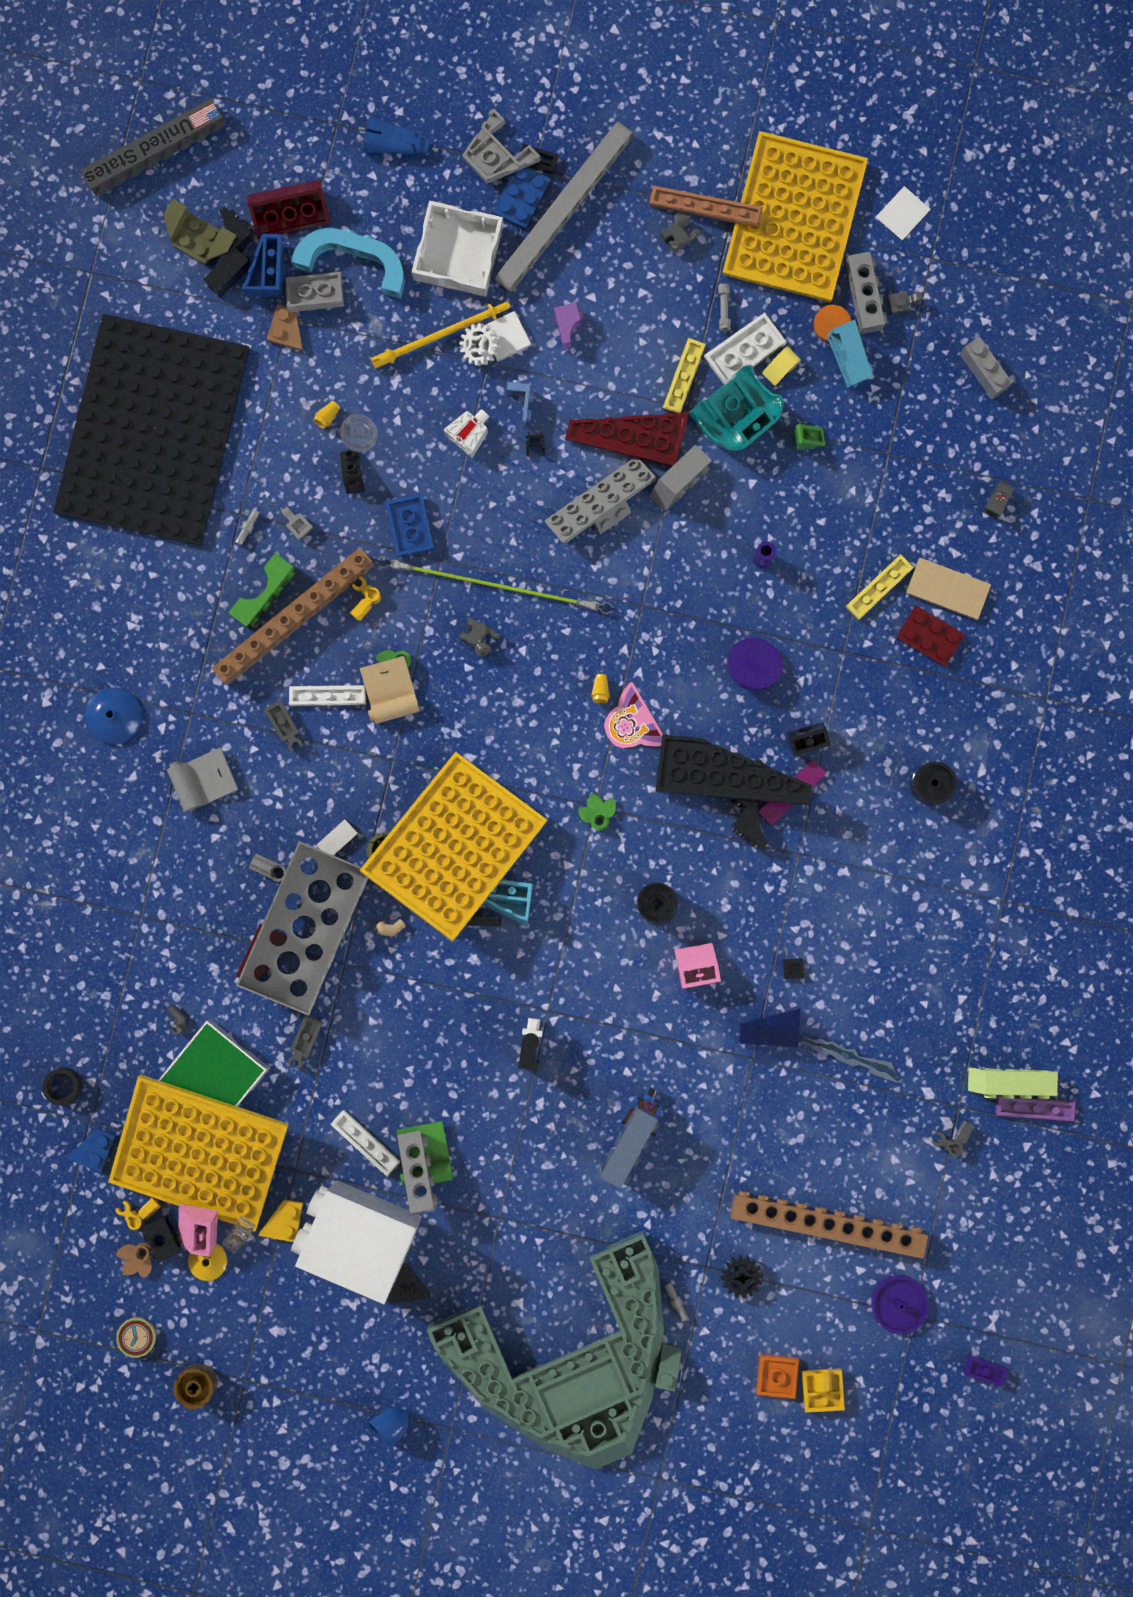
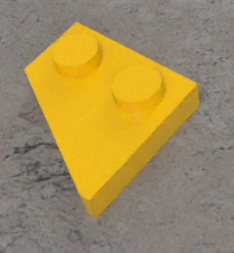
(284, 1222)

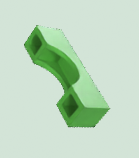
(249, 610)

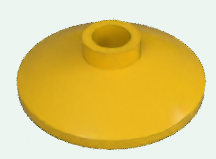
(216, 1267)

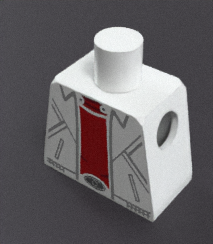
(468, 431)

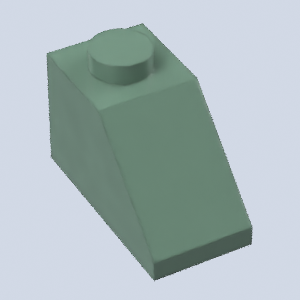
(668, 1367)

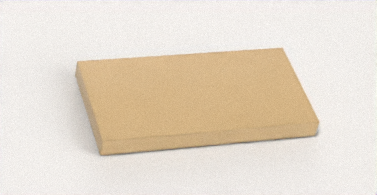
(948, 589)

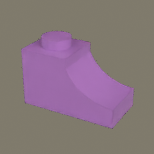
(568, 319)

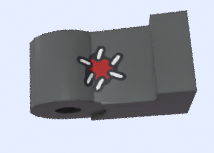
(998, 500)

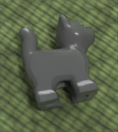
(678, 234)
(476, 636)

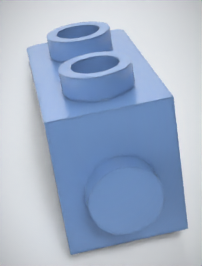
(517, 388)

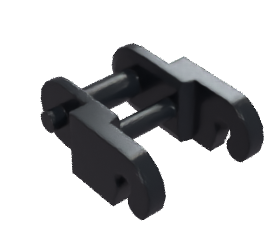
(529, 444)

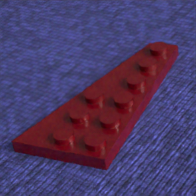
(639, 436)

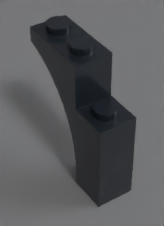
(235, 262)
(747, 822)

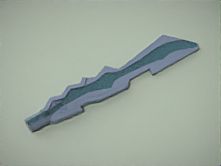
(849, 1056)

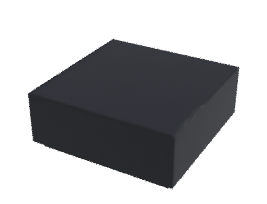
(793, 968)

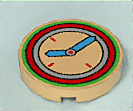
(136, 1337)

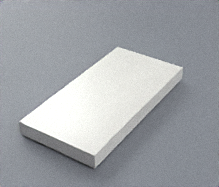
(747, 346)

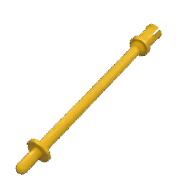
(391, 355)

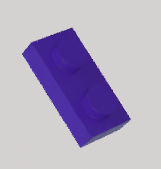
(985, 1370)

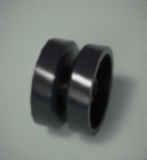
(921, 783)

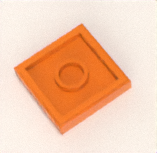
(777, 1376)

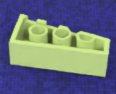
(1013, 1082)

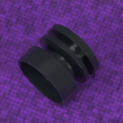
(649, 895)

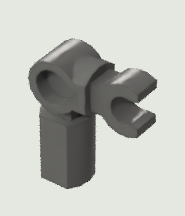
(962, 1135)

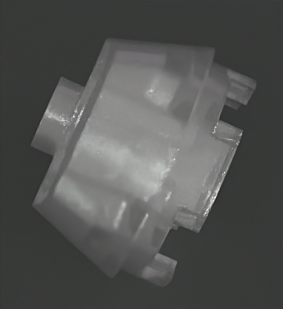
(358, 433)

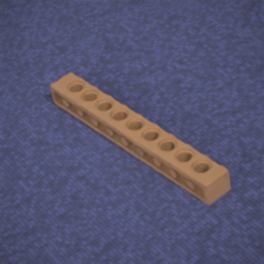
(293, 616)
(914, 1248)

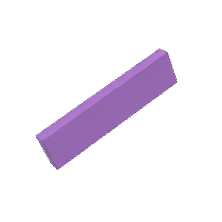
(1036, 1108)

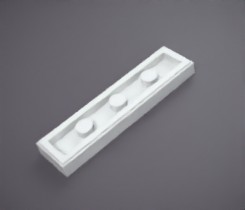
(327, 695)
(365, 1143)

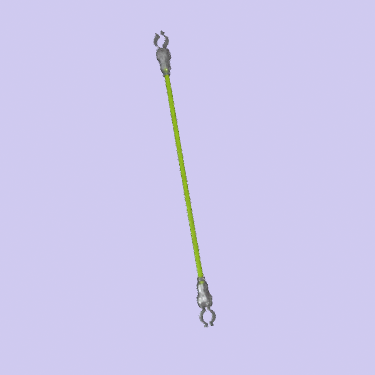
(592, 605)

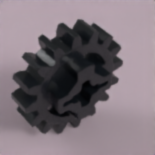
(734, 1276)

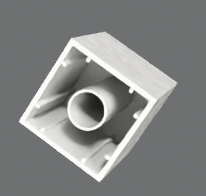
(355, 1240)

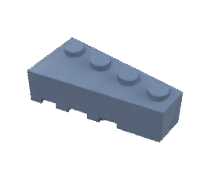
(629, 1146)

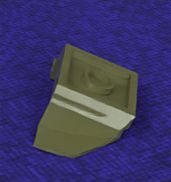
(194, 235)

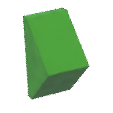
(808, 437)

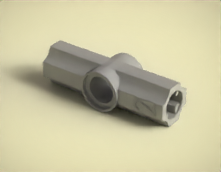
(266, 867)

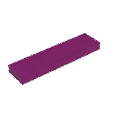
(773, 811)

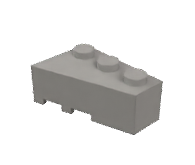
(680, 478)

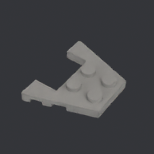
(490, 157)

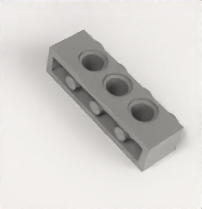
(866, 321)
(407, 1143)

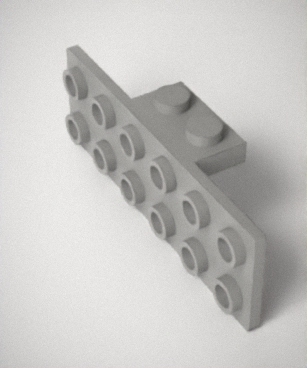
(603, 503)

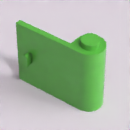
(436, 1148)

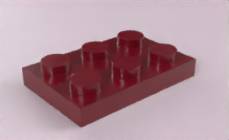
(930, 636)

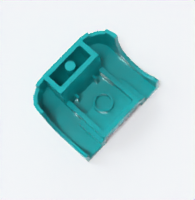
(738, 411)

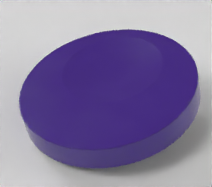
(754, 664)
(899, 1304)

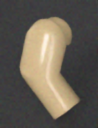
(390, 930)

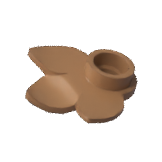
(134, 1261)

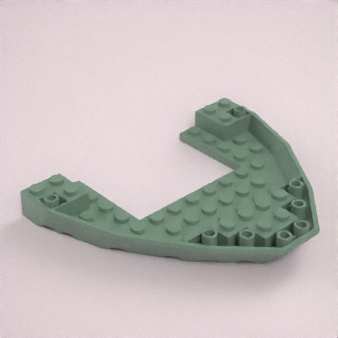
(584, 1401)

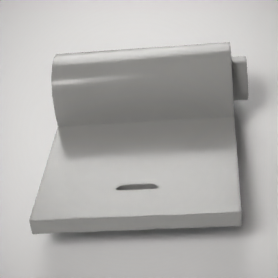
(200, 780)

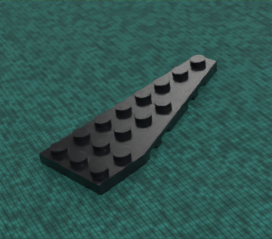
(709, 770)

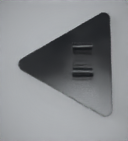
(407, 1287)

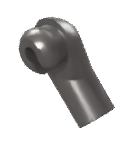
(179, 1020)

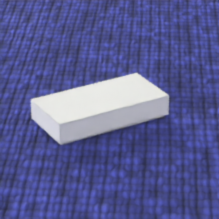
(337, 838)

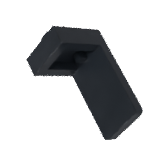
(351, 472)

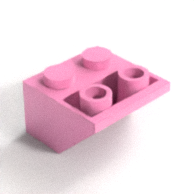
(697, 965)
(197, 1229)

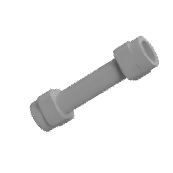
(724, 292)

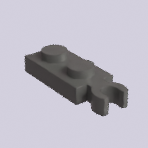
(283, 724)
(305, 1039)

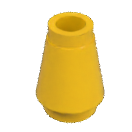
(325, 416)
(600, 689)

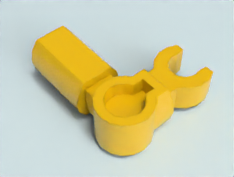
(371, 595)
(135, 1220)

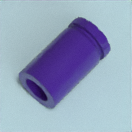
(764, 554)

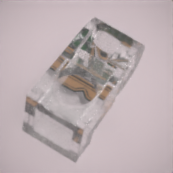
(238, 1235)

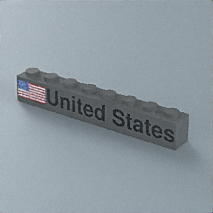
(153, 147)

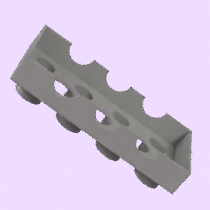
(326, 936)

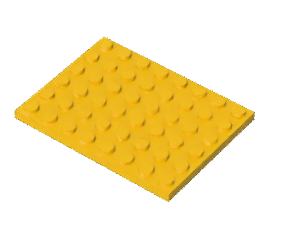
(805, 216)
(453, 846)
(197, 1151)

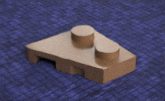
(285, 329)

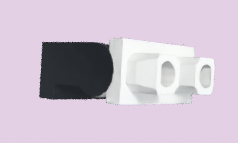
(529, 1044)

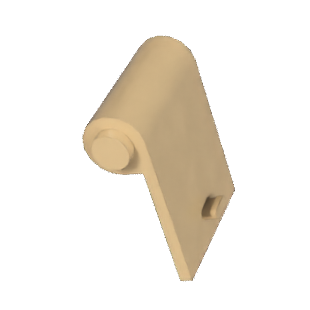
(390, 692)

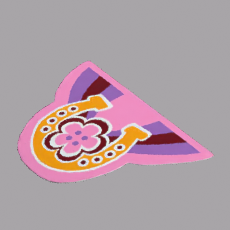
(632, 722)

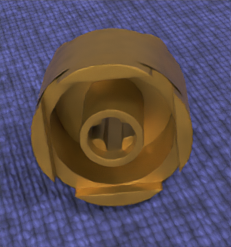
(188, 1394)

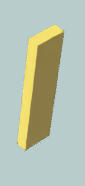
(684, 376)
(879, 587)

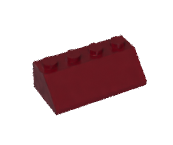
(288, 208)

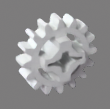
(479, 344)

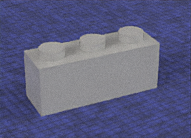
(985, 368)

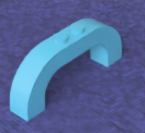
(351, 243)

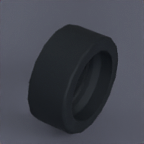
(77, 1089)

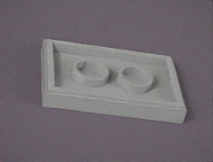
(314, 292)

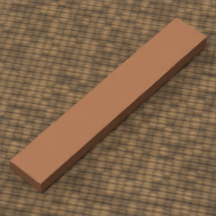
(706, 206)

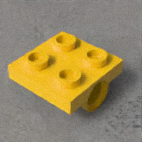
(823, 1390)

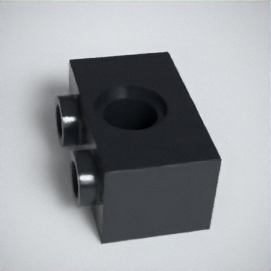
(808, 739)
(163, 1227)

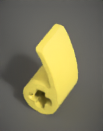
(781, 365)

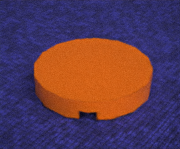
(828, 319)

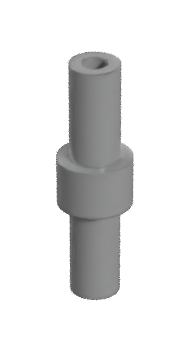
(247, 527)
(676, 1302)

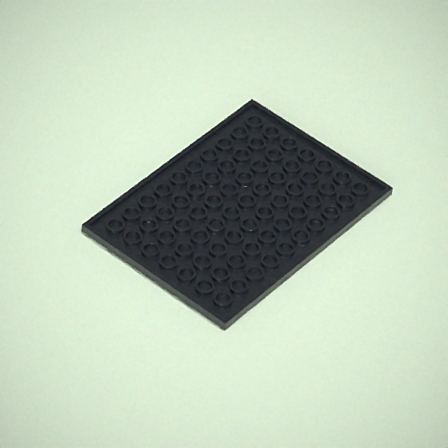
(151, 430)

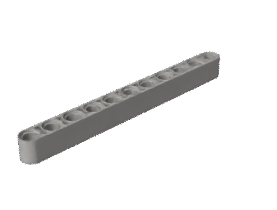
(564, 206)

